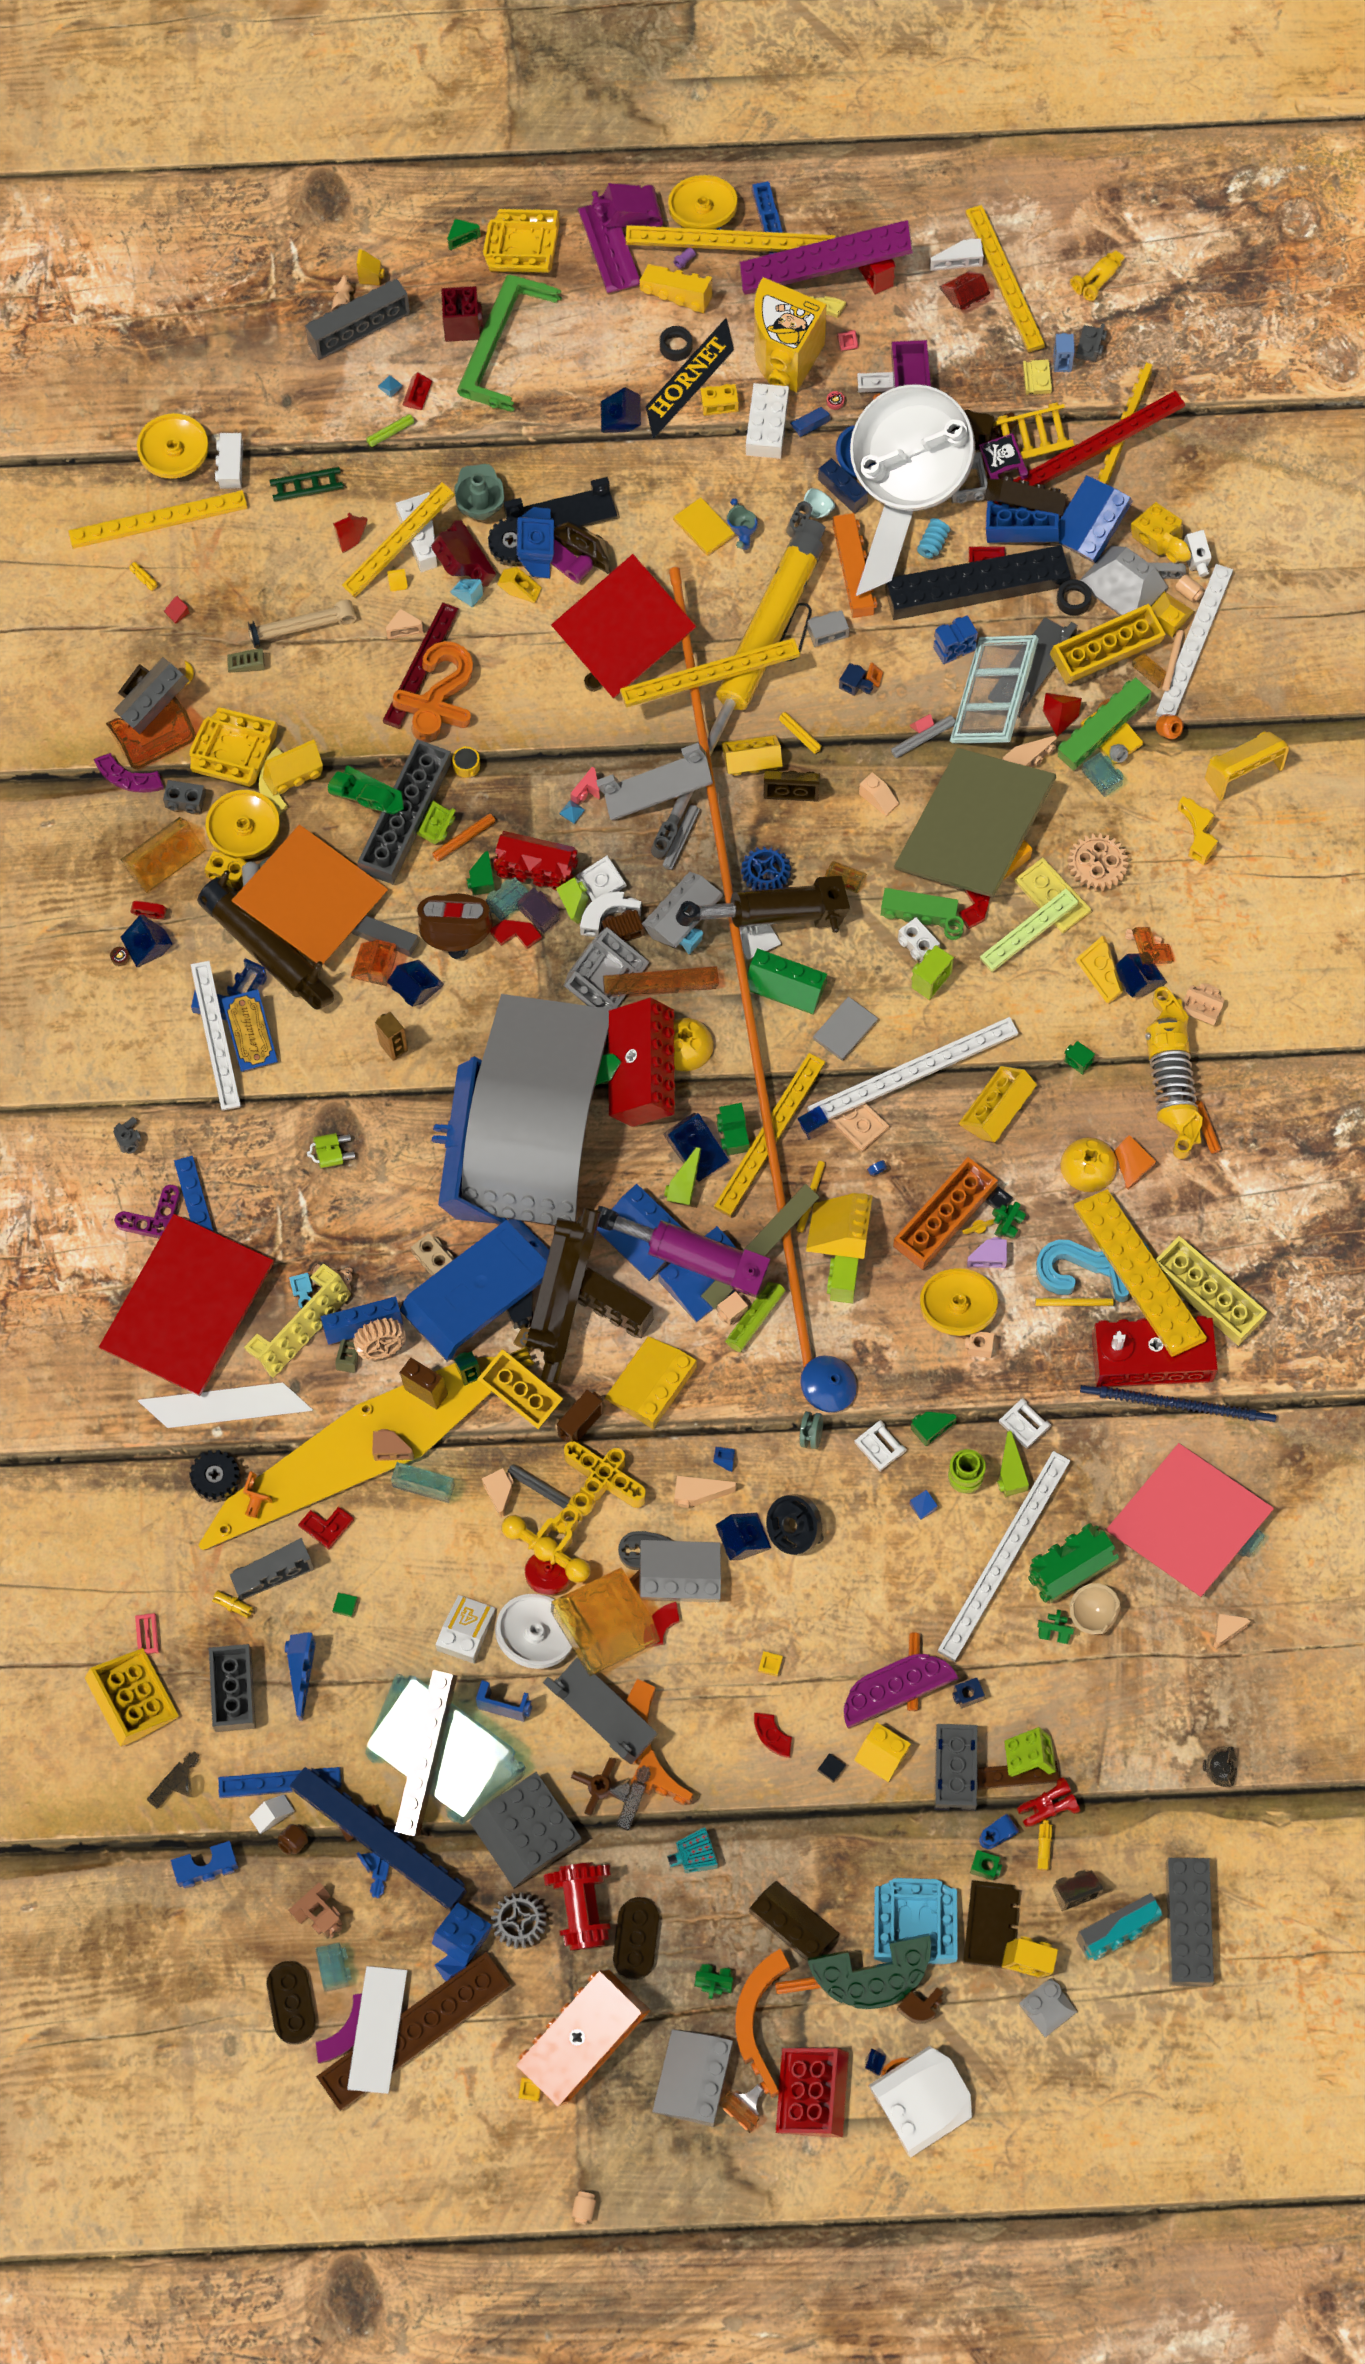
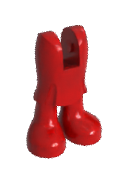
(1044, 1807)

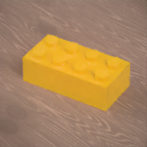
(520, 1388)

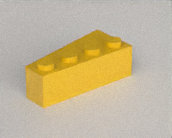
(677, 287)

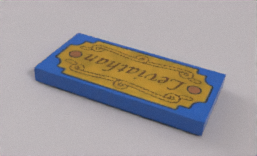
(249, 1030)

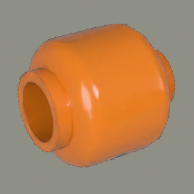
(1169, 726)

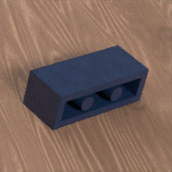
(842, 485)

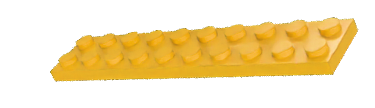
(1139, 1273)

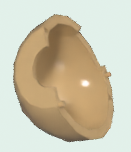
(1094, 1608)

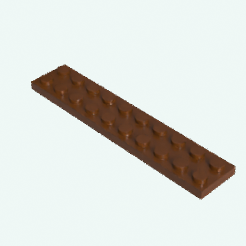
(426, 2022)

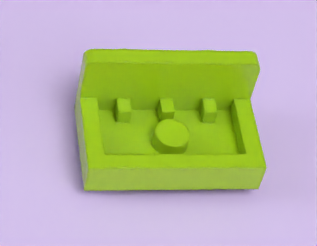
(435, 823)

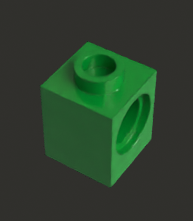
(1079, 1057)
(977, 1869)

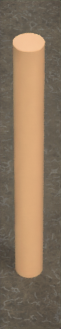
(1173, 659)

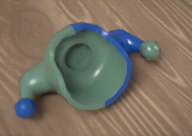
(742, 523)

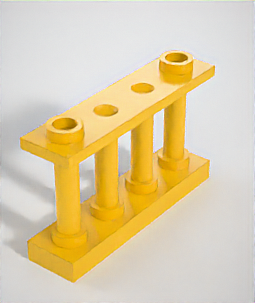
(1045, 446)

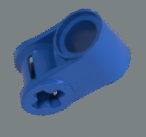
(1000, 1830)

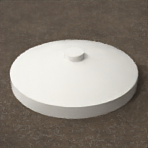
(530, 1632)

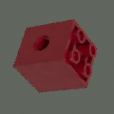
(461, 314)

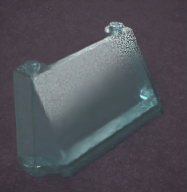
(472, 1760)

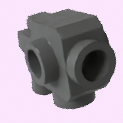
(127, 1138)

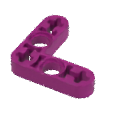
(158, 1220)

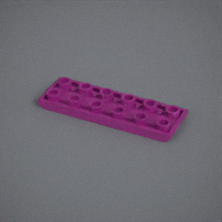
(609, 251)

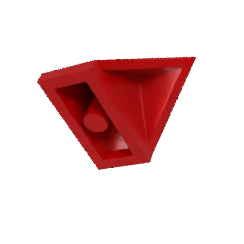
(1061, 711)

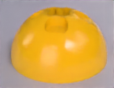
(692, 1051)
(1085, 1172)

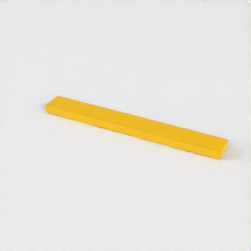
(398, 539)

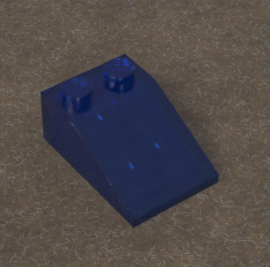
(694, 1133)

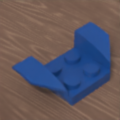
(536, 541)

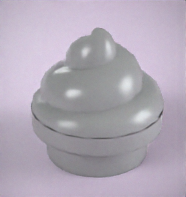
(1118, 753)

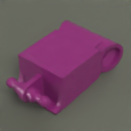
(628, 206)

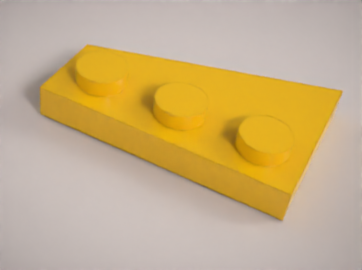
(1101, 970)

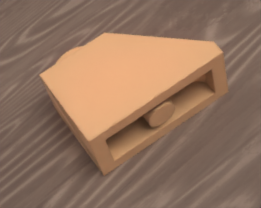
(878, 794)
(499, 1489)

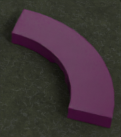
(126, 780)
(344, 2039)

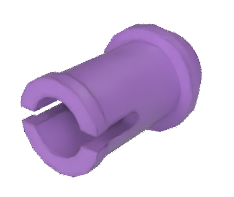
(681, 260)

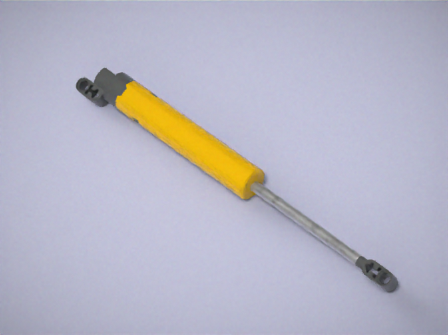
(764, 629)

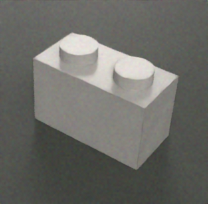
(828, 628)

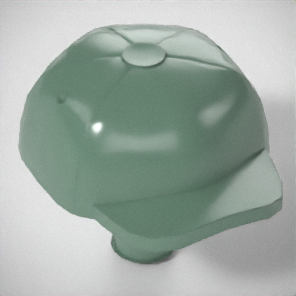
(479, 491)

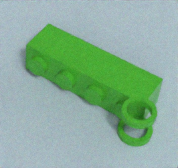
(924, 907)

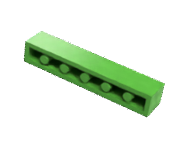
(1104, 723)

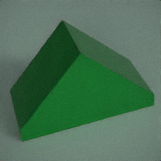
(462, 233)

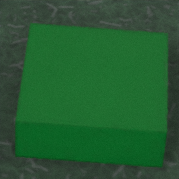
(344, 1604)

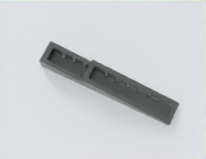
(373, 929)

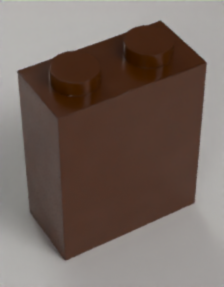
(423, 1383)

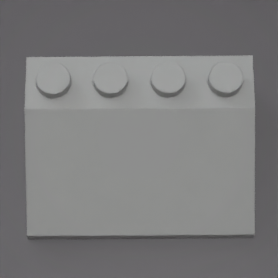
(680, 1571)
(693, 2077)

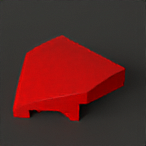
(349, 531)

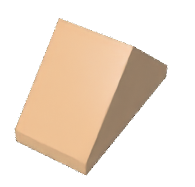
(403, 625)
(1227, 1627)

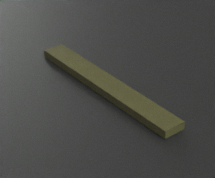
(767, 1238)

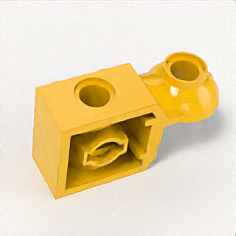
(1161, 533)

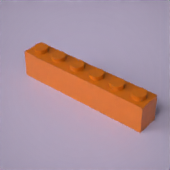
(853, 563)

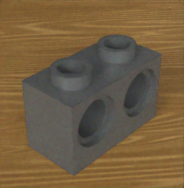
(185, 792)

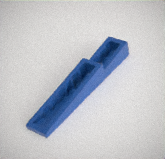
(766, 208)

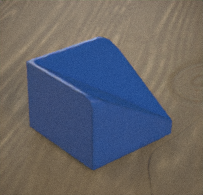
(923, 1504)
(449, 1967)

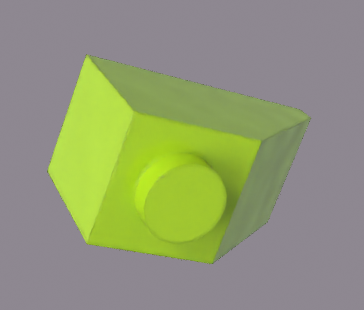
(574, 898)

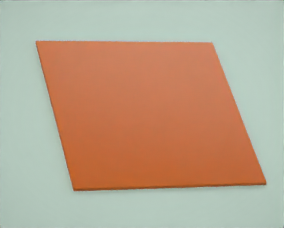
(309, 895)

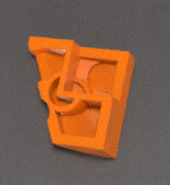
(1133, 1161)

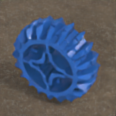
(764, 861)

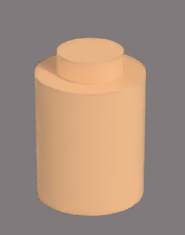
(1189, 588)

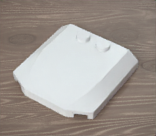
(923, 2099)

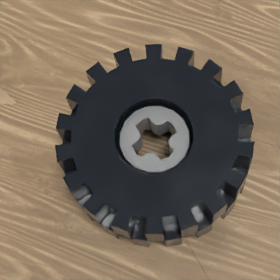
(499, 546)
(224, 1484)

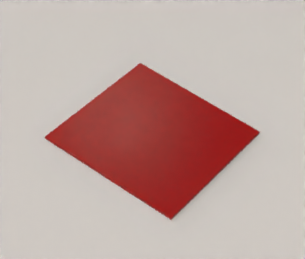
(623, 625)

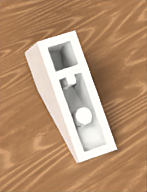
(961, 255)

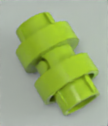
(970, 1461)

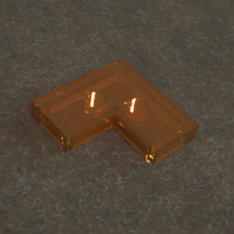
(1149, 951)

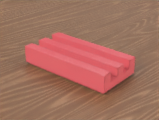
(148, 1650)

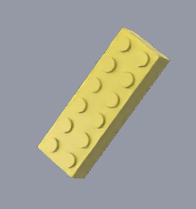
(1210, 1291)

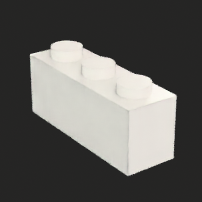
(229, 461)

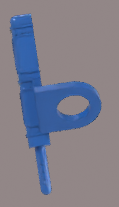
(380, 1871)

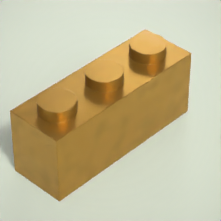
(391, 1035)

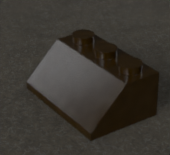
(791, 785)

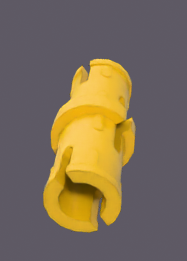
(232, 1604)

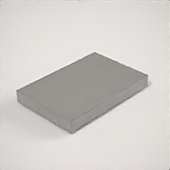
(845, 1028)

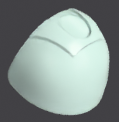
(821, 503)

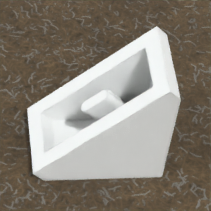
(271, 1813)

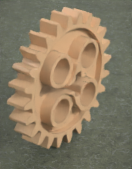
(1084, 870)

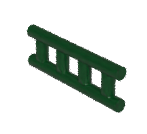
(299, 492)

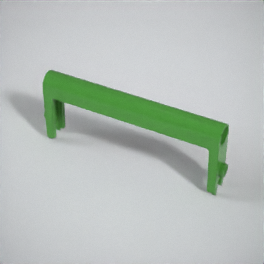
(491, 334)

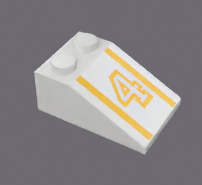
(465, 1629)

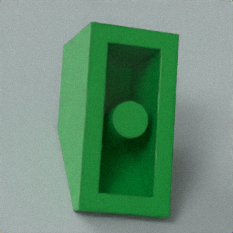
(481, 876)
(931, 1425)

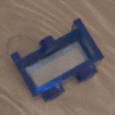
(249, 979)

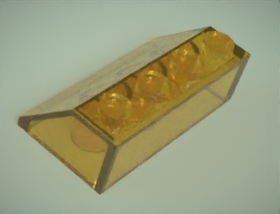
(163, 854)

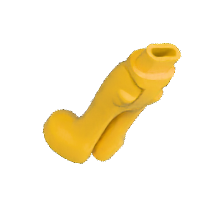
(1104, 268)

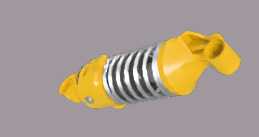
(1170, 1059)

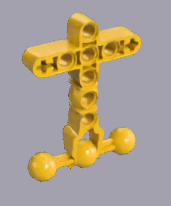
(545, 1547)

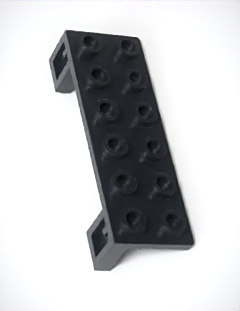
(579, 508)

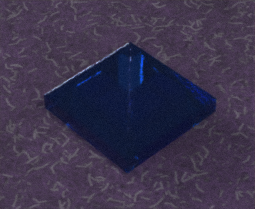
(874, 2062)

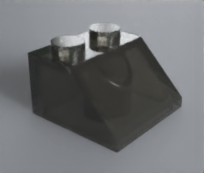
(1077, 1890)

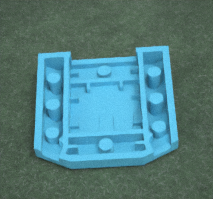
(912, 1909)

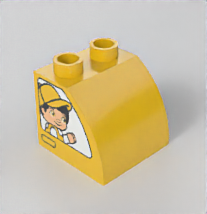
(787, 333)

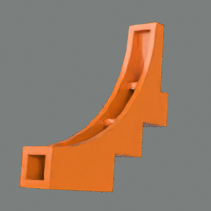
(640, 1701)

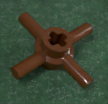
(596, 1780)

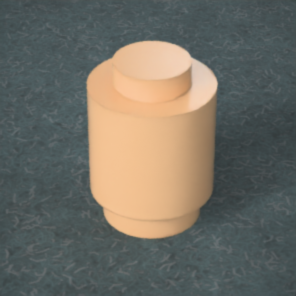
(583, 2208)

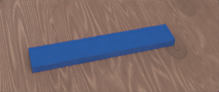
(269, 1782)

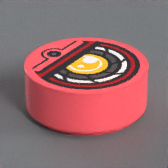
(835, 400)

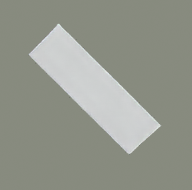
(377, 2030)

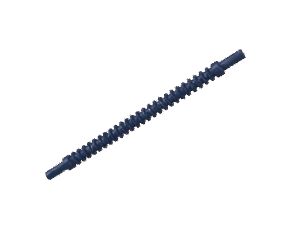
(1251, 1414)

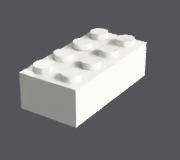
(767, 420)

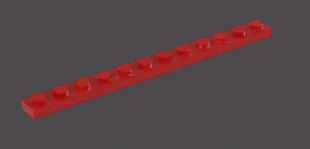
(1104, 440)

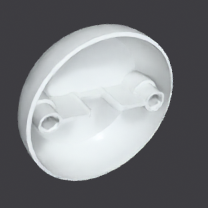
(913, 447)

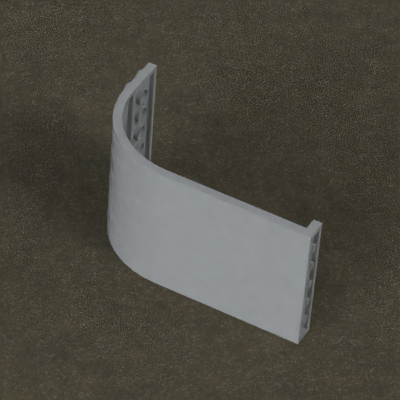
(533, 1108)

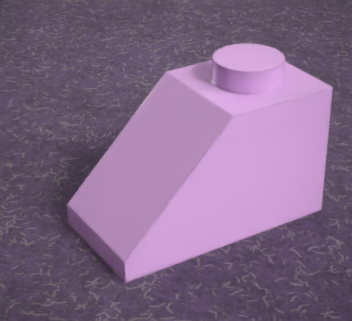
(989, 1254)

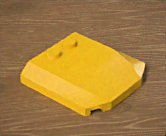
(521, 240)
(239, 752)

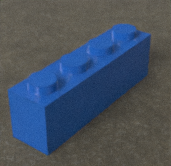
(347, 1322)

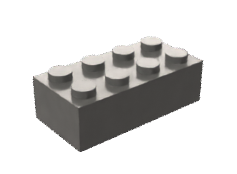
(232, 1688)

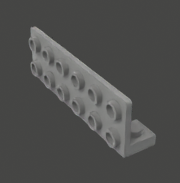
(657, 784)

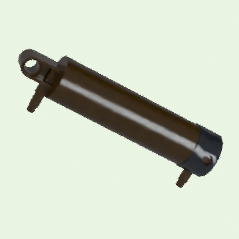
(268, 948)

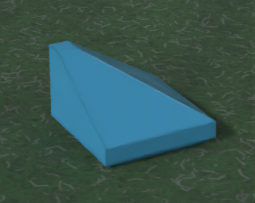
(390, 386)

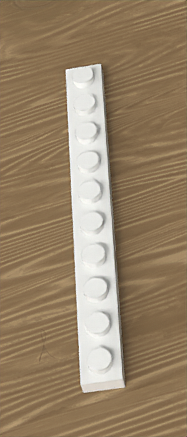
(1195, 640)

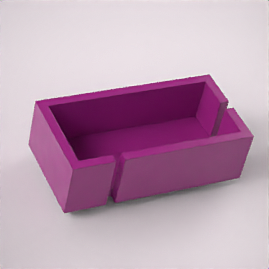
(910, 363)

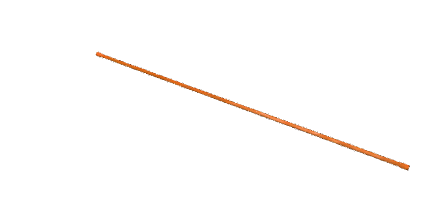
(676, 582)

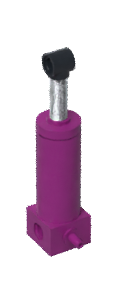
(695, 1252)

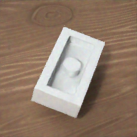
(875, 382)

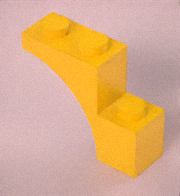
(1200, 820)

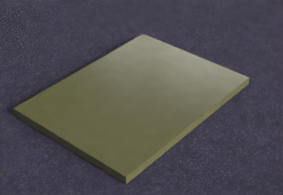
(975, 822)

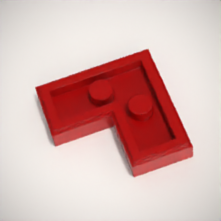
(326, 1531)

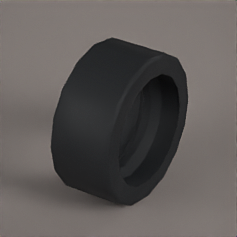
(676, 331)
(1074, 610)

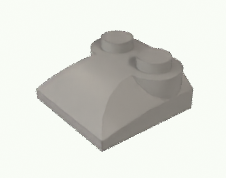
(1047, 2007)

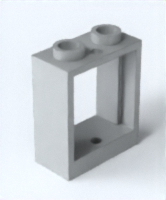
(977, 493)

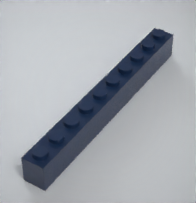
(378, 1839)

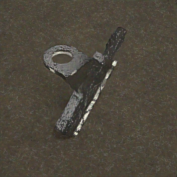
(176, 1780)
(630, 1795)

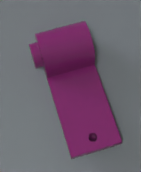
(569, 564)

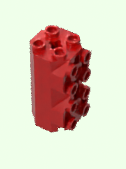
(534, 858)

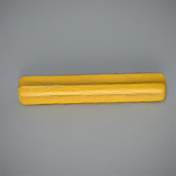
(800, 732)

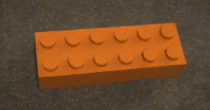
(945, 1213)

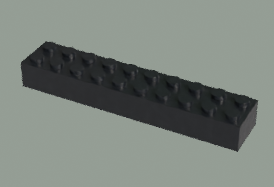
(977, 582)

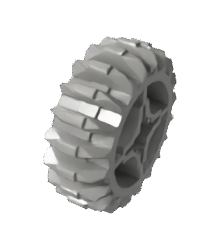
(509, 1922)

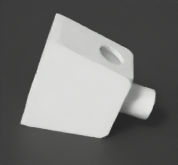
(1199, 552)

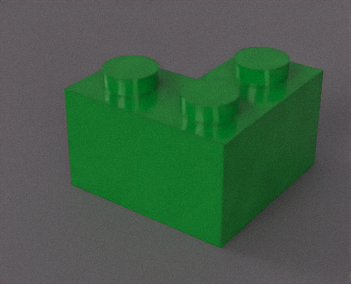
(732, 1124)

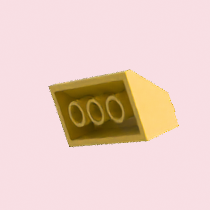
(998, 1103)

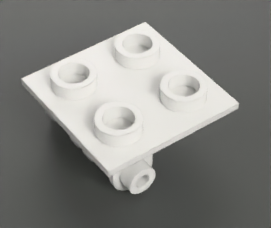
(758, 937)

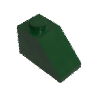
(467, 1367)

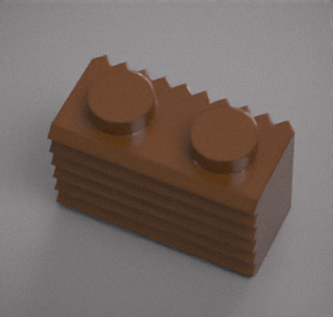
(626, 926)

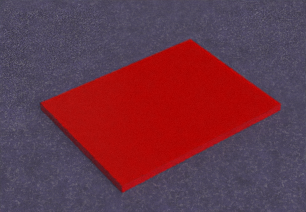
(186, 1304)

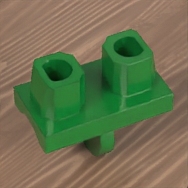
(1005, 1219)
(1046, 1627)
(712, 1982)

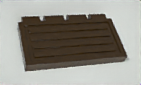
(989, 1923)

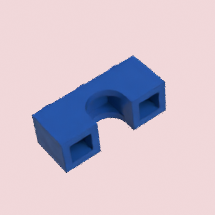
(222, 1861)

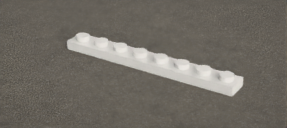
(215, 1035)

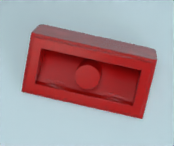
(417, 392)

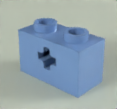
(1063, 352)

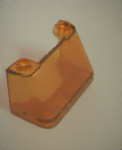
(164, 735)

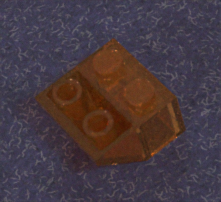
(375, 962)

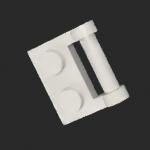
(1020, 1427)
(876, 1450)

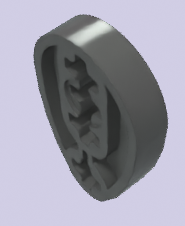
(631, 1540)

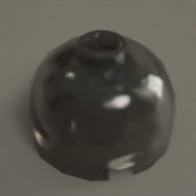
(1220, 1766)

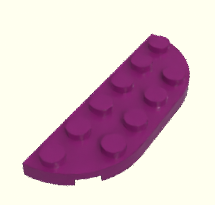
(895, 1686)

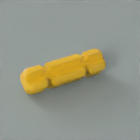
(143, 576)

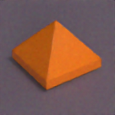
(874, 674)

